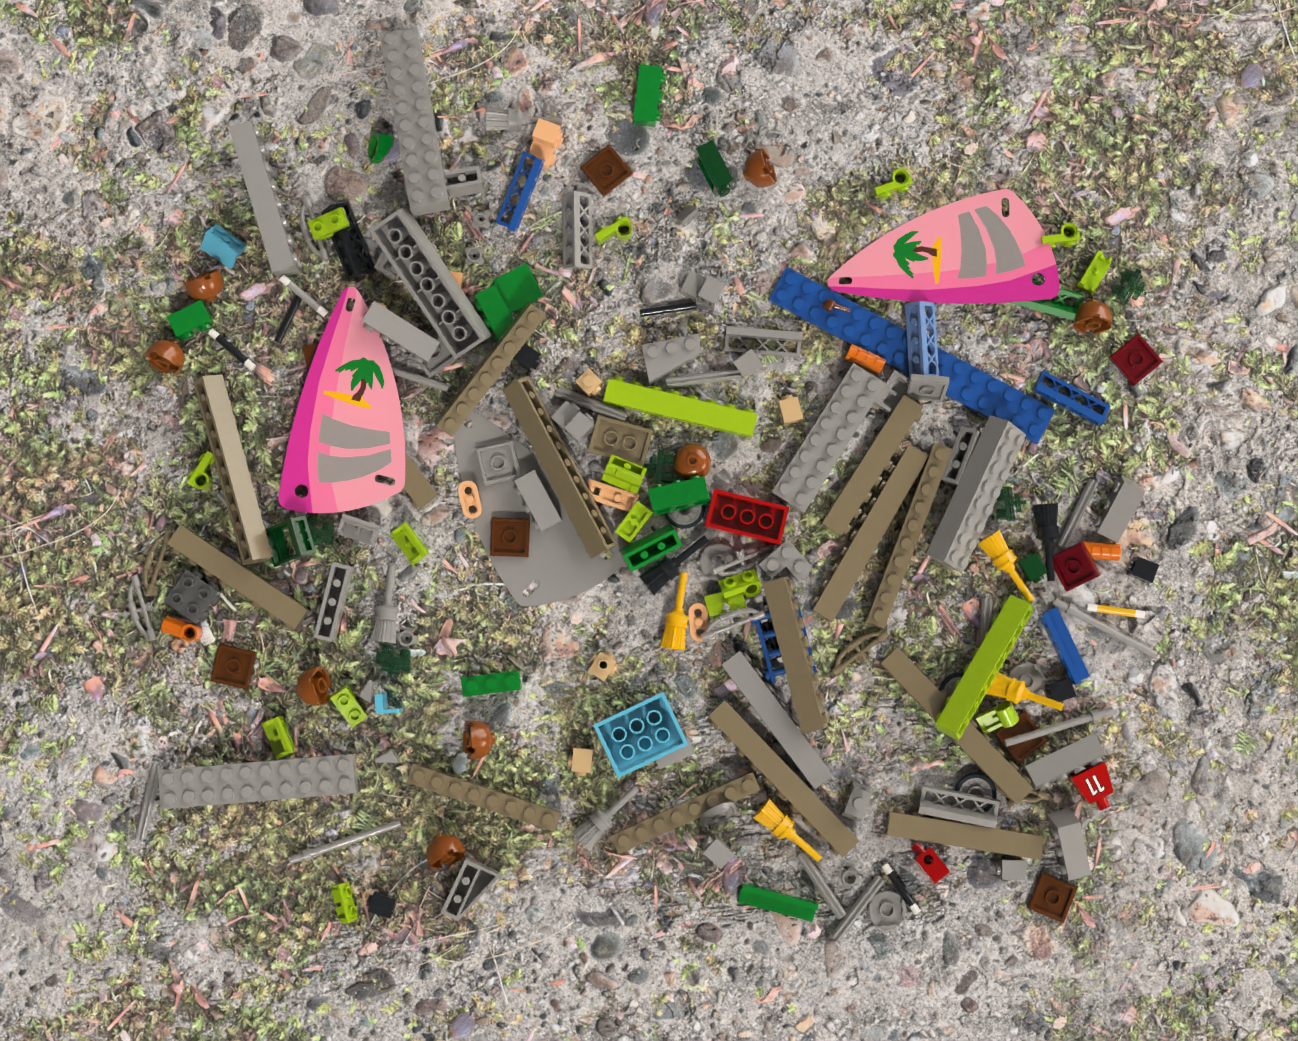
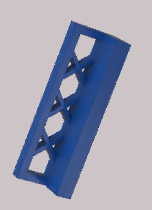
(526, 193)
(1069, 402)
(1064, 645)

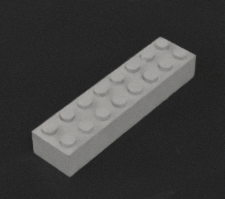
(264, 199)
(430, 282)
(828, 438)
(976, 494)

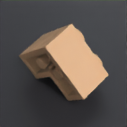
(546, 140)

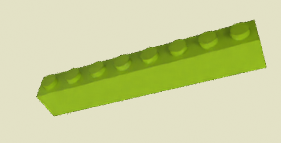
(680, 408)
(984, 667)

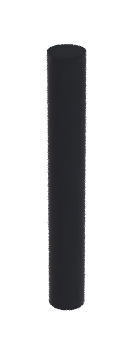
(668, 309)
(288, 319)

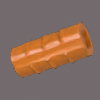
(865, 359)
(1103, 551)

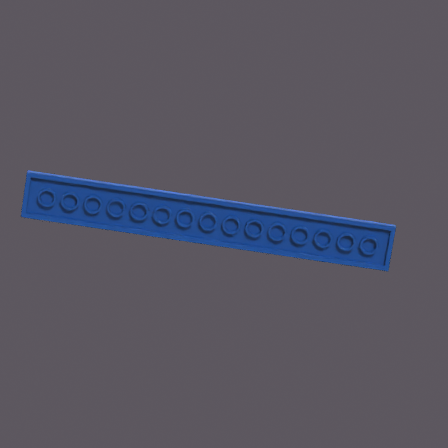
(879, 336)

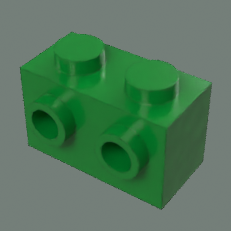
(191, 320)

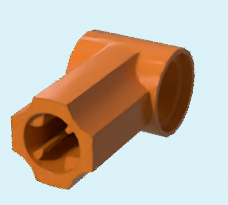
(180, 629)

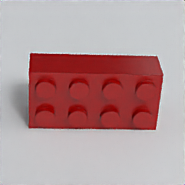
(746, 517)

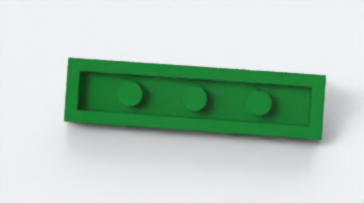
(1054, 306)
(777, 902)

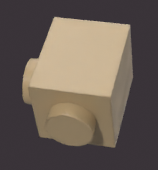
(589, 383)
(790, 409)
(581, 761)

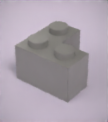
(703, 290)
(572, 422)
(785, 557)

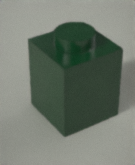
(1032, 568)

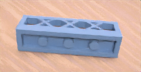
(919, 339)

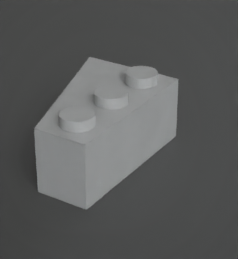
(668, 355)
(1119, 508)
(1069, 844)
(468, 887)

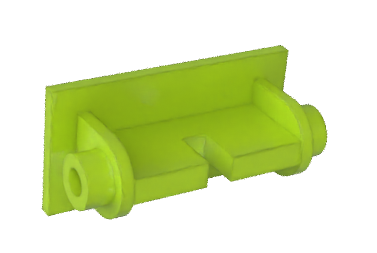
(347, 911)

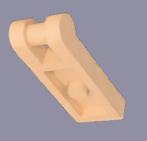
(612, 496)

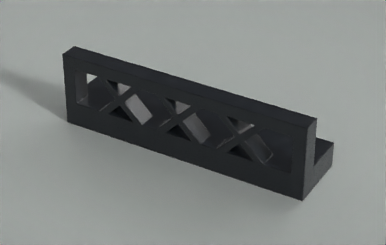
(343, 243)

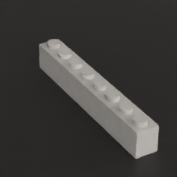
(777, 720)

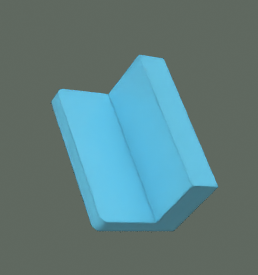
(222, 246)
(381, 705)

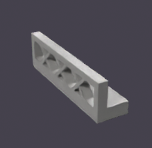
(573, 229)
(763, 334)
(958, 813)

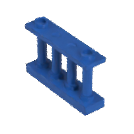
(770, 673)

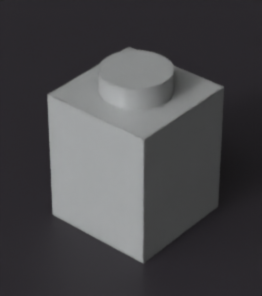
(748, 361)
(1011, 869)

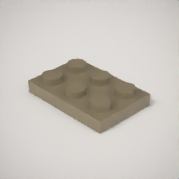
(620, 439)

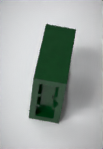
(714, 169)
(300, 538)

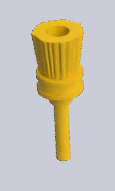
(1004, 559)
(676, 620)
(1016, 691)
(782, 827)

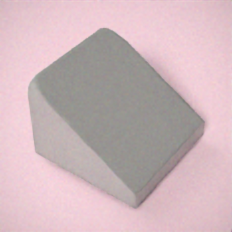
(687, 215)
(368, 691)
(388, 757)

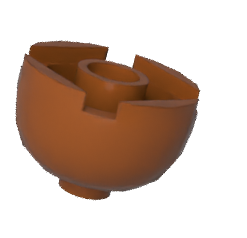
(759, 169)
(205, 285)
(1093, 316)
(166, 356)
(692, 461)
(313, 686)
(477, 739)
(444, 850)

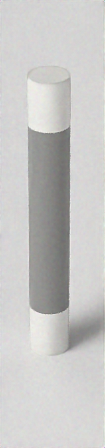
(303, 295)

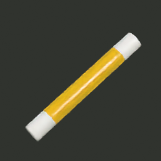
(1115, 610)

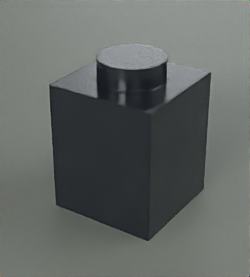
(528, 358)
(1142, 569)
(1060, 690)
(381, 904)

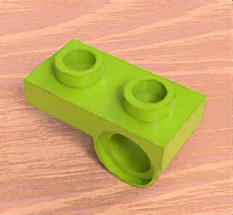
(884, 191)
(327, 224)
(605, 233)
(1061, 239)
(205, 462)
(743, 582)
(348, 706)
(998, 716)

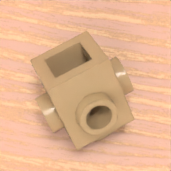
(595, 668)

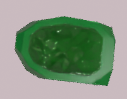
(379, 147)

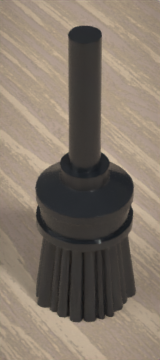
(1047, 532)
(668, 568)

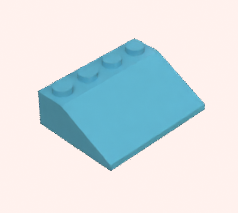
(640, 734)

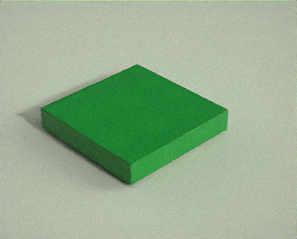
(518, 288)

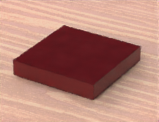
(1135, 359)
(1075, 566)

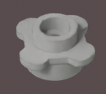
(480, 214)
(470, 252)
(406, 643)
(851, 871)

